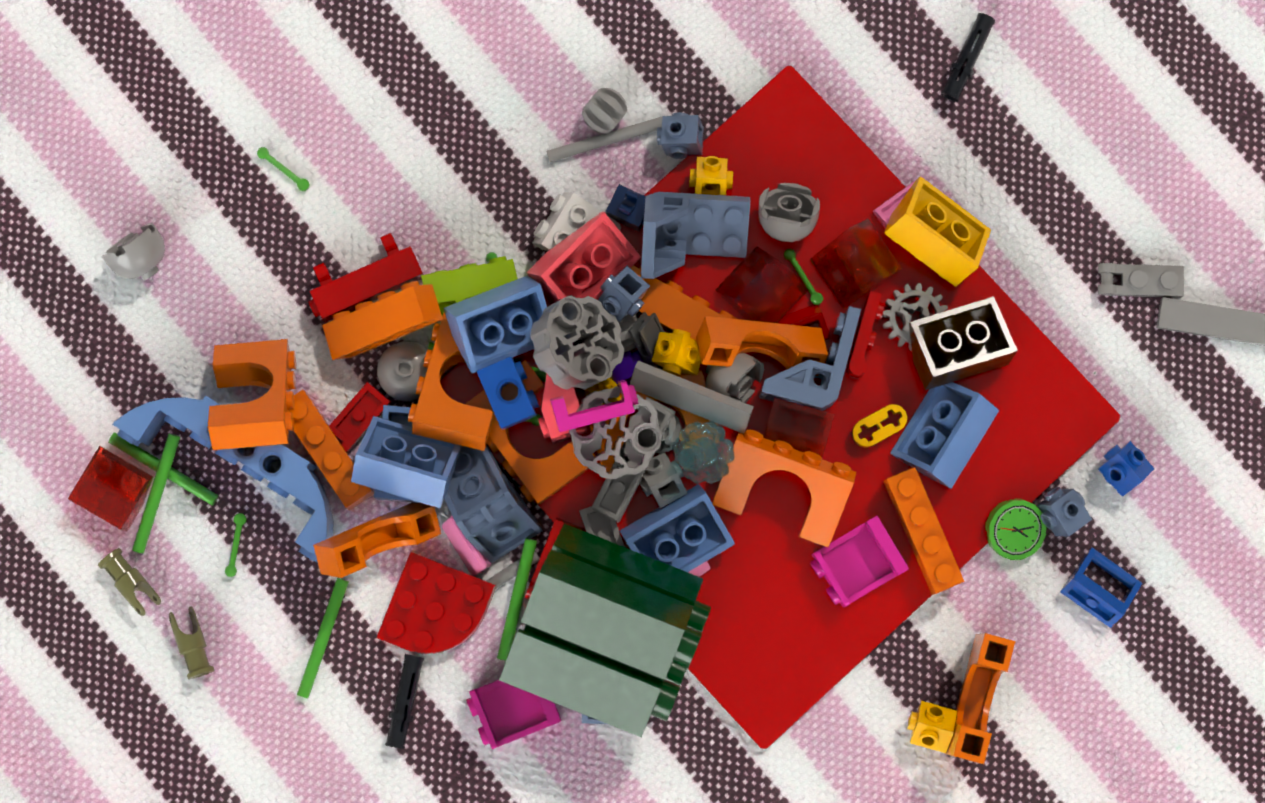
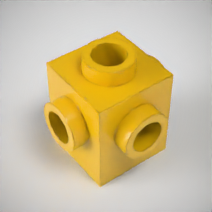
(711, 176)
(677, 353)
(932, 726)

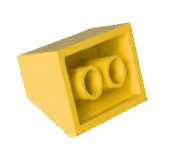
(938, 232)

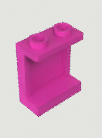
(596, 414)
(858, 562)
(509, 713)

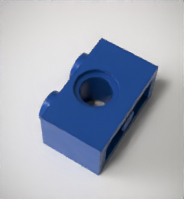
(494, 379)

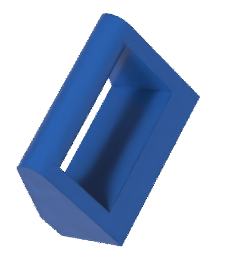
(1094, 597)

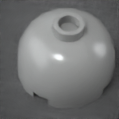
(788, 212)
(137, 254)
(400, 370)
(736, 379)

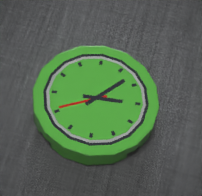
(1015, 529)

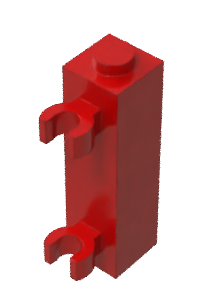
(365, 283)

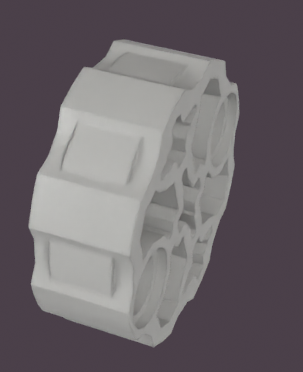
(572, 321)
(638, 455)

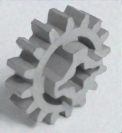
(902, 310)

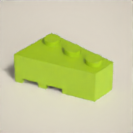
(469, 280)

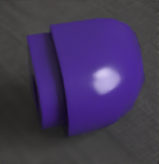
(625, 369)

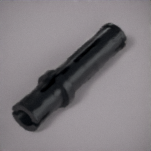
(954, 88)
(404, 701)

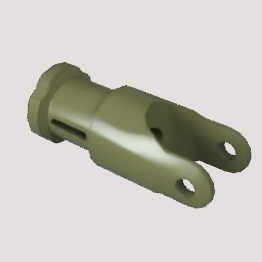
(128, 580)
(192, 647)

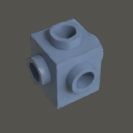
(681, 135)
(623, 294)
(1064, 511)

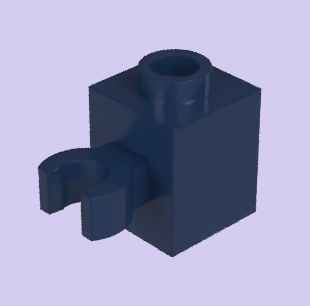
(627, 208)

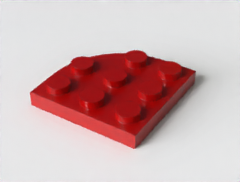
(434, 607)

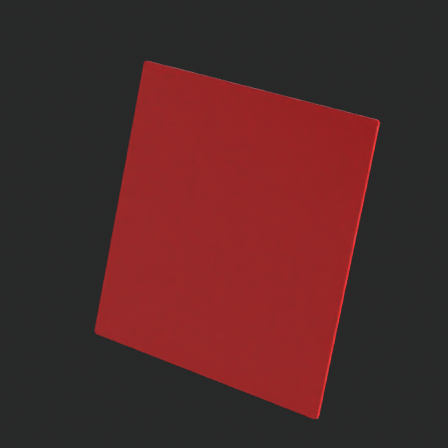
(771, 625)

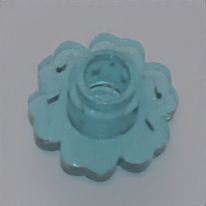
(704, 452)

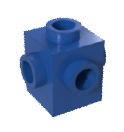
(1125, 467)

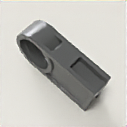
(645, 336)

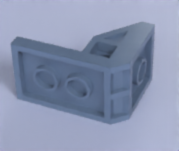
(692, 226)
(797, 382)
(488, 505)

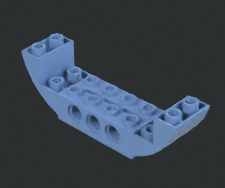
(293, 478)

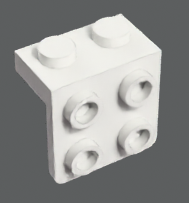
(567, 216)

